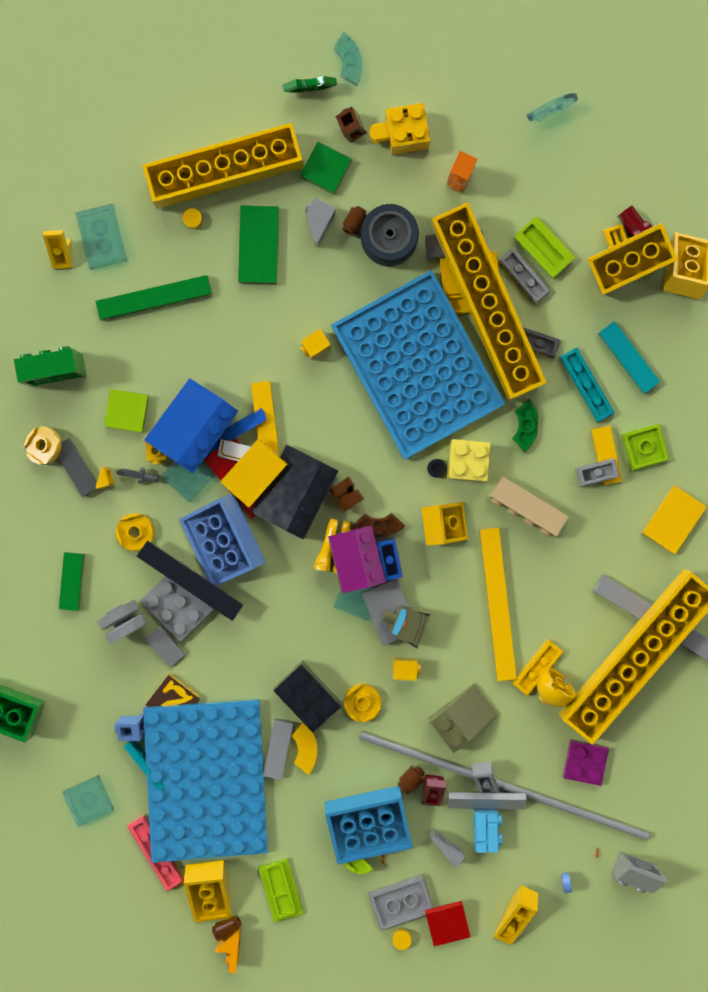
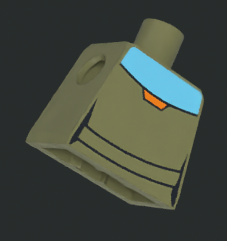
(407, 623)

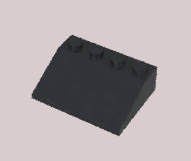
(296, 492)

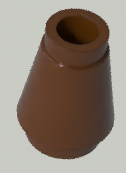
(226, 927)

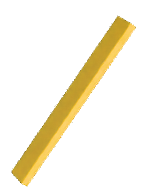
(498, 604)

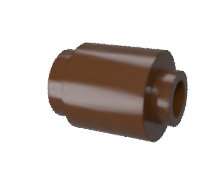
(354, 221)
(411, 779)

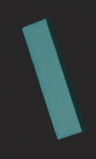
(628, 357)
(586, 385)

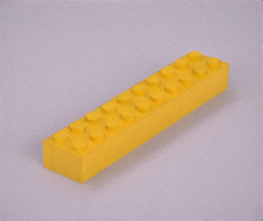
(487, 301)
(637, 656)

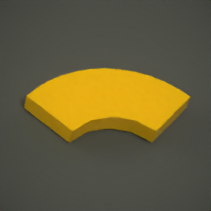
(307, 748)

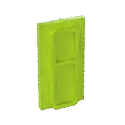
(544, 247)
(280, 890)

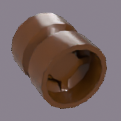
(346, 494)

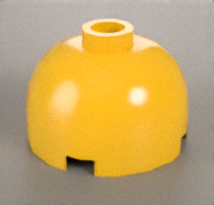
(553, 689)

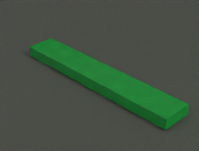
(153, 297)

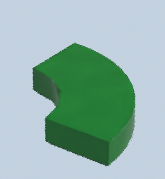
(303, 85)
(527, 425)

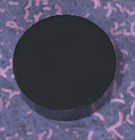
(436, 468)

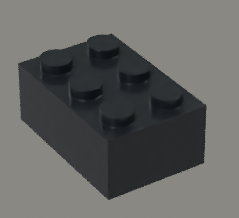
(307, 696)

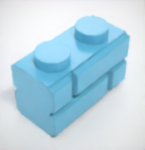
(487, 830)

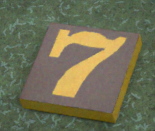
(172, 693)

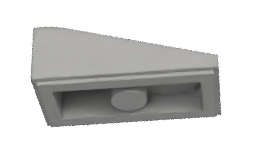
(597, 472)
(164, 645)
(485, 777)
(449, 849)

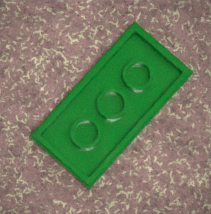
(258, 244)

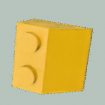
(444, 523)

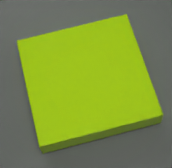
(126, 410)
(645, 447)

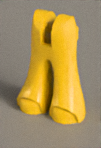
(323, 560)

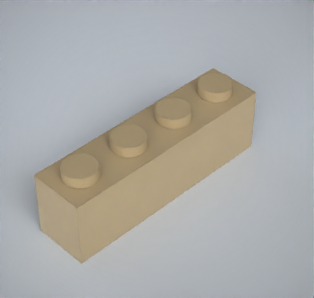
(527, 506)

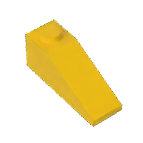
(517, 915)

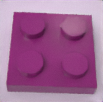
(585, 762)

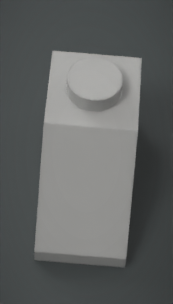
(319, 218)

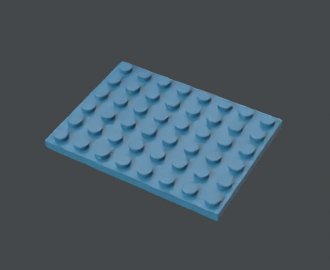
(417, 364)
(211, 779)

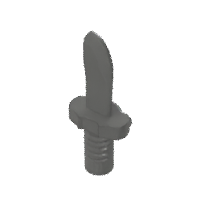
(141, 475)

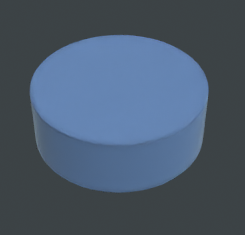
(566, 883)

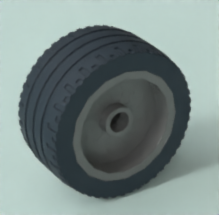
(403, 231)

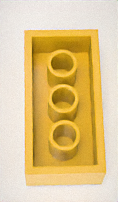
(632, 258)

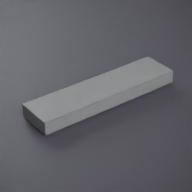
(486, 800)

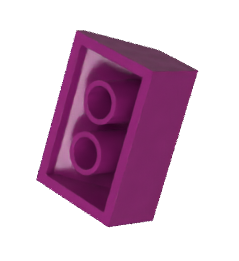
(356, 559)

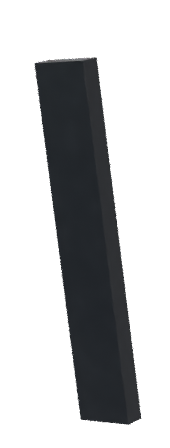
(190, 580)

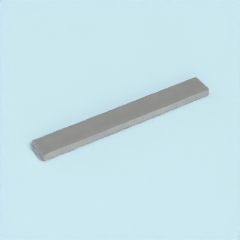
(638, 607)

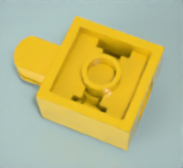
(403, 128)

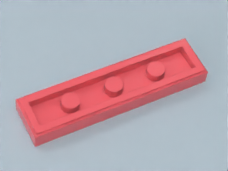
(166, 871)

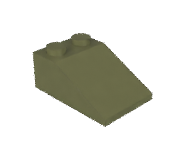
(462, 718)

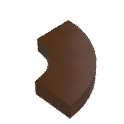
(381, 526)

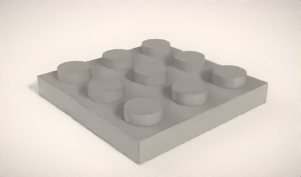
(175, 607)

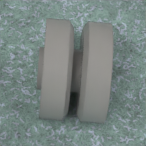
(121, 620)

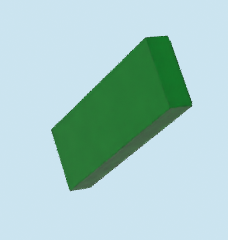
(71, 581)

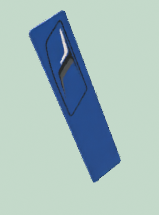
(241, 427)

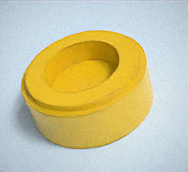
(192, 218)
(401, 939)

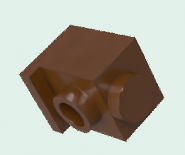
(350, 124)

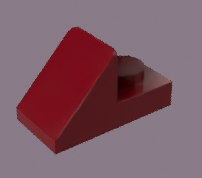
(433, 790)

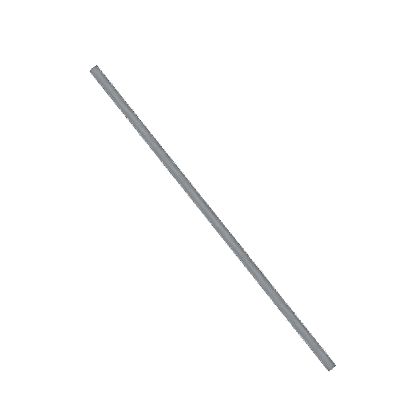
(505, 786)

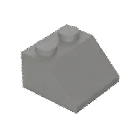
(638, 873)

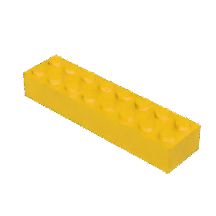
(223, 166)

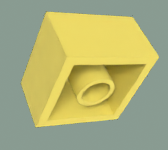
(468, 460)

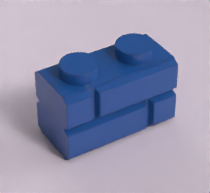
(389, 559)

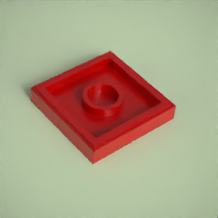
(447, 923)

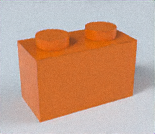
(461, 171)

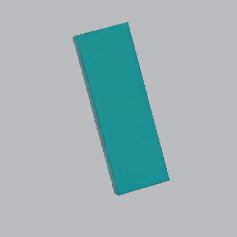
(139, 757)

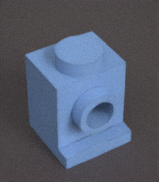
(130, 728)

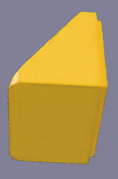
(105, 478)

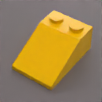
(690, 272)
(208, 891)

